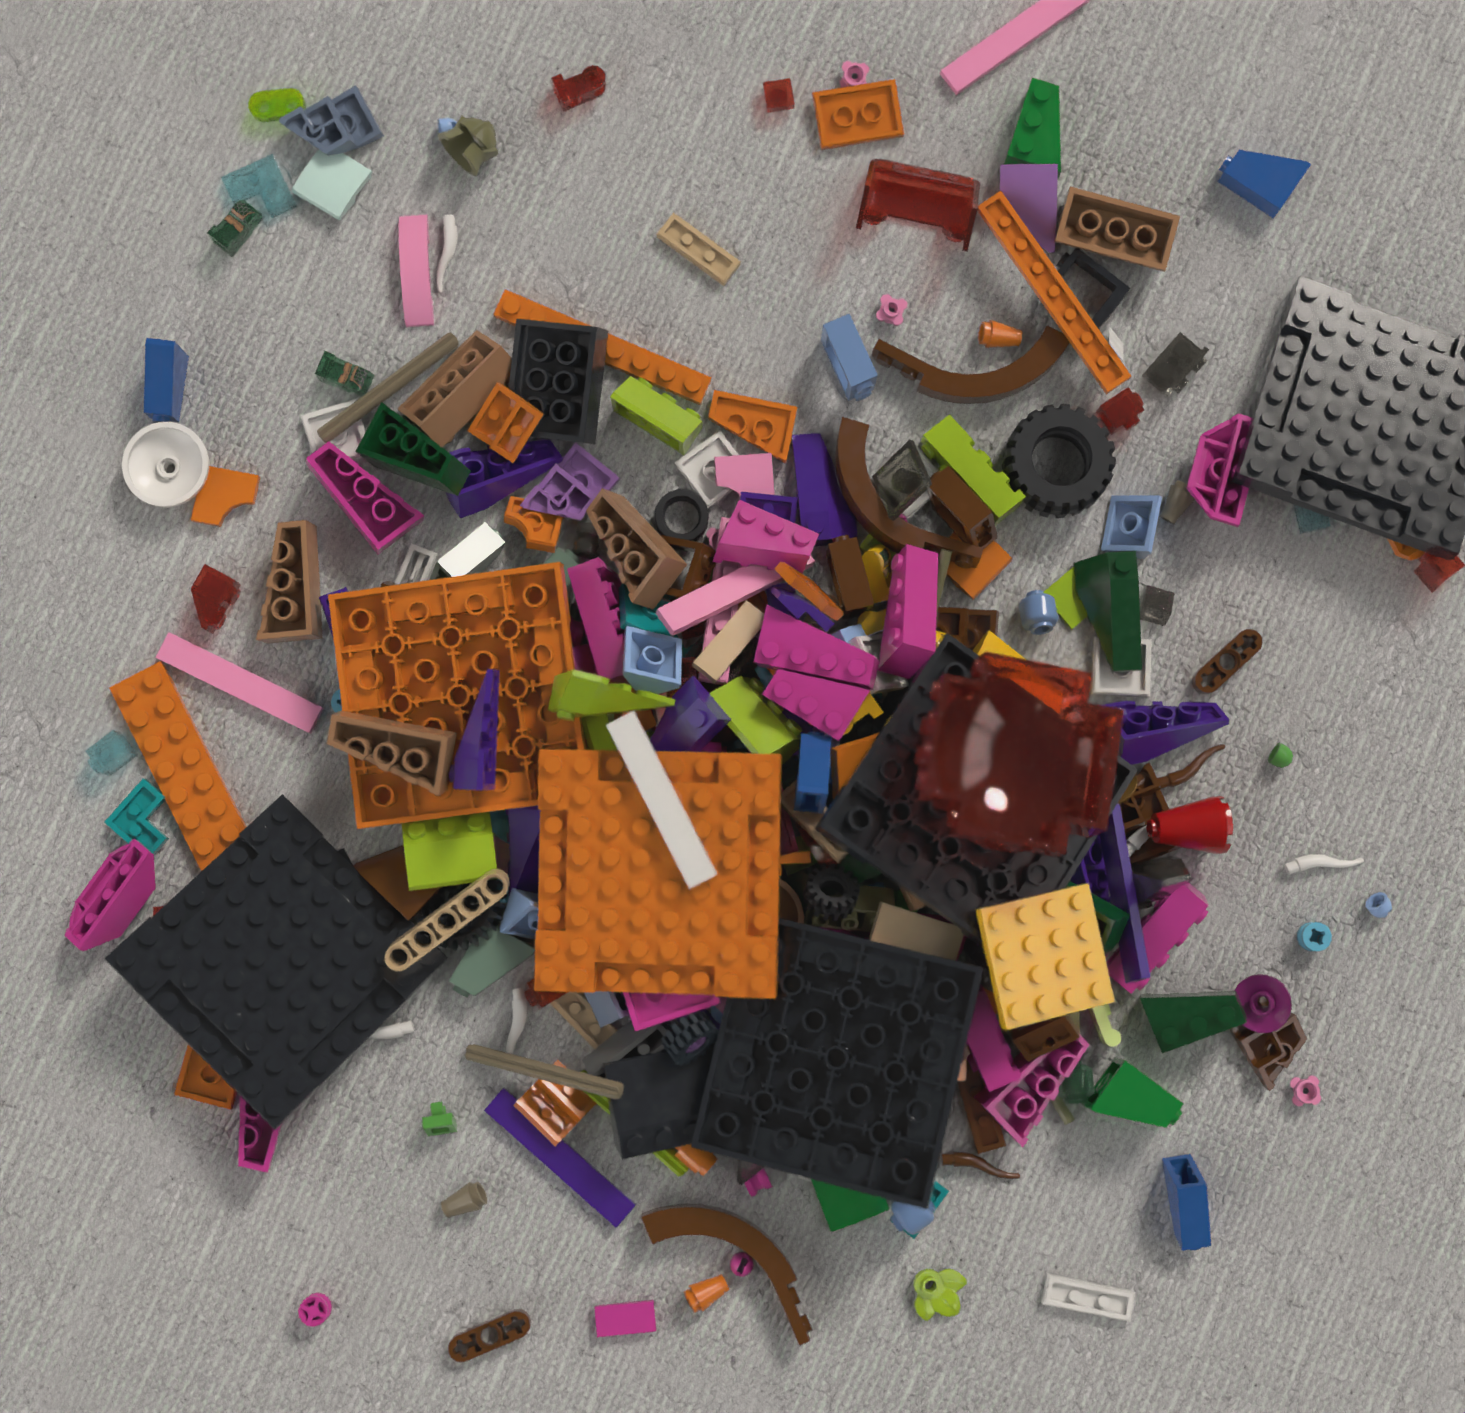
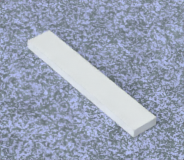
(661, 799)

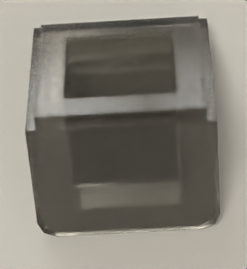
(1156, 605)

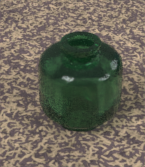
(1078, 1085)

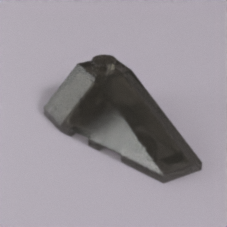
(1158, 879)

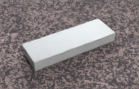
(1088, 1297)

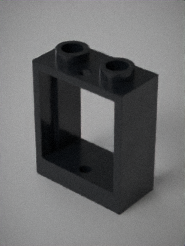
(1102, 275)

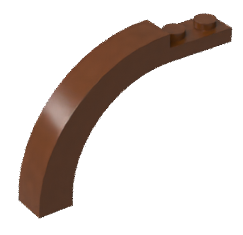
(977, 387)
(870, 510)
(725, 1225)

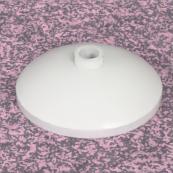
(151, 453)

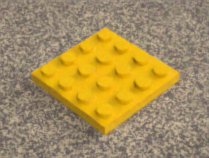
(1045, 956)

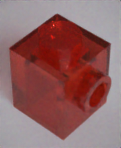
(1121, 411)
(1436, 570)

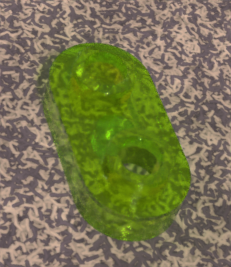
(277, 101)

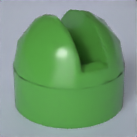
(1280, 756)

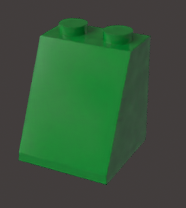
(1133, 1096)

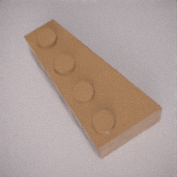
(640, 553)
(293, 586)
(405, 749)

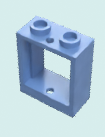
(849, 358)

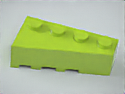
(954, 448)

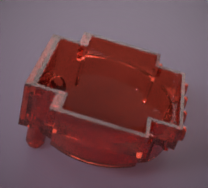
(1019, 755)

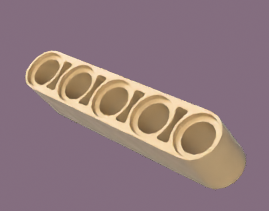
(440, 932)

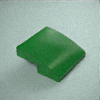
(845, 1206)

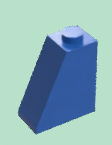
(1262, 178)
(164, 379)
(812, 772)
(1187, 1202)

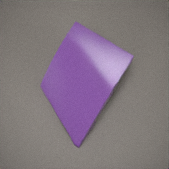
(1034, 197)
(571, 485)

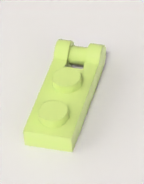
(1103, 1027)

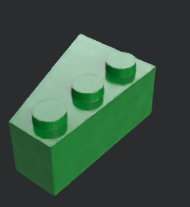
(1038, 127)

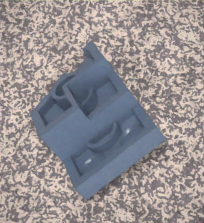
(335, 123)

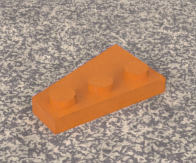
(755, 420)

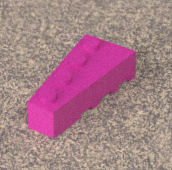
(370, 506)
(598, 602)
(910, 612)
(805, 650)
(1164, 930)
(1022, 1102)
(256, 1139)

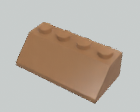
(1116, 228)
(458, 388)

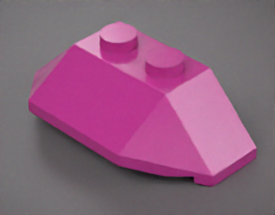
(1214, 470)
(112, 896)

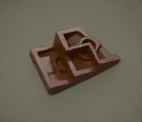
(967, 624)
(1139, 809)
(389, 877)
(1270, 1051)

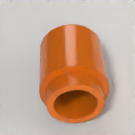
(696, 1159)

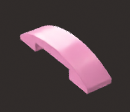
(415, 270)

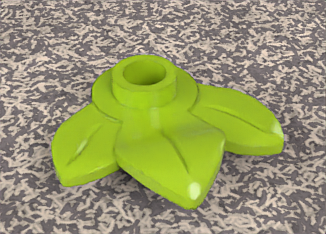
(941, 1295)

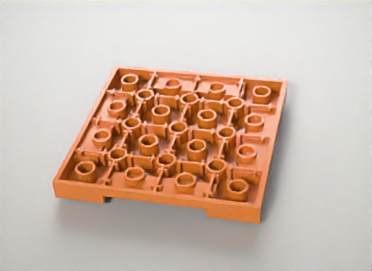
(421, 660)
(615, 898)

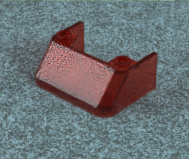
(920, 197)

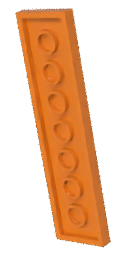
(179, 762)

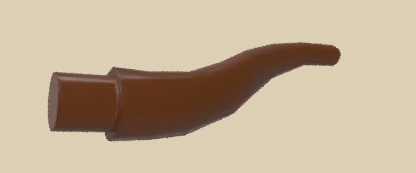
(1183, 775)
(966, 1159)

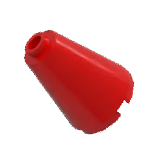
(1194, 826)

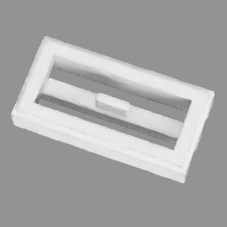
(407, 562)

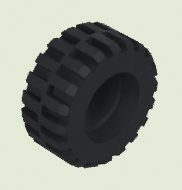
(1078, 430)

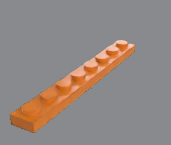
(1053, 292)
(619, 353)

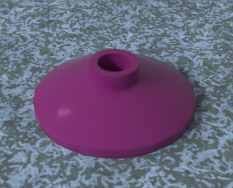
(1259, 1017)

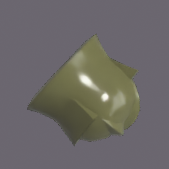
(470, 143)

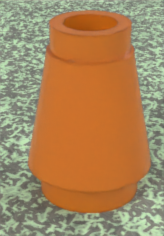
(996, 334)
(705, 1293)

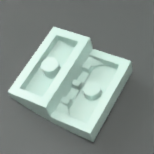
(331, 182)

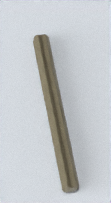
(388, 387)
(544, 1071)

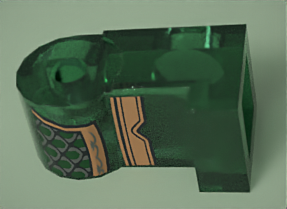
(235, 227)
(343, 374)

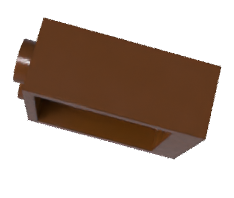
(961, 509)
(699, 569)
(849, 576)
(1032, 1038)

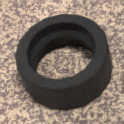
(682, 495)

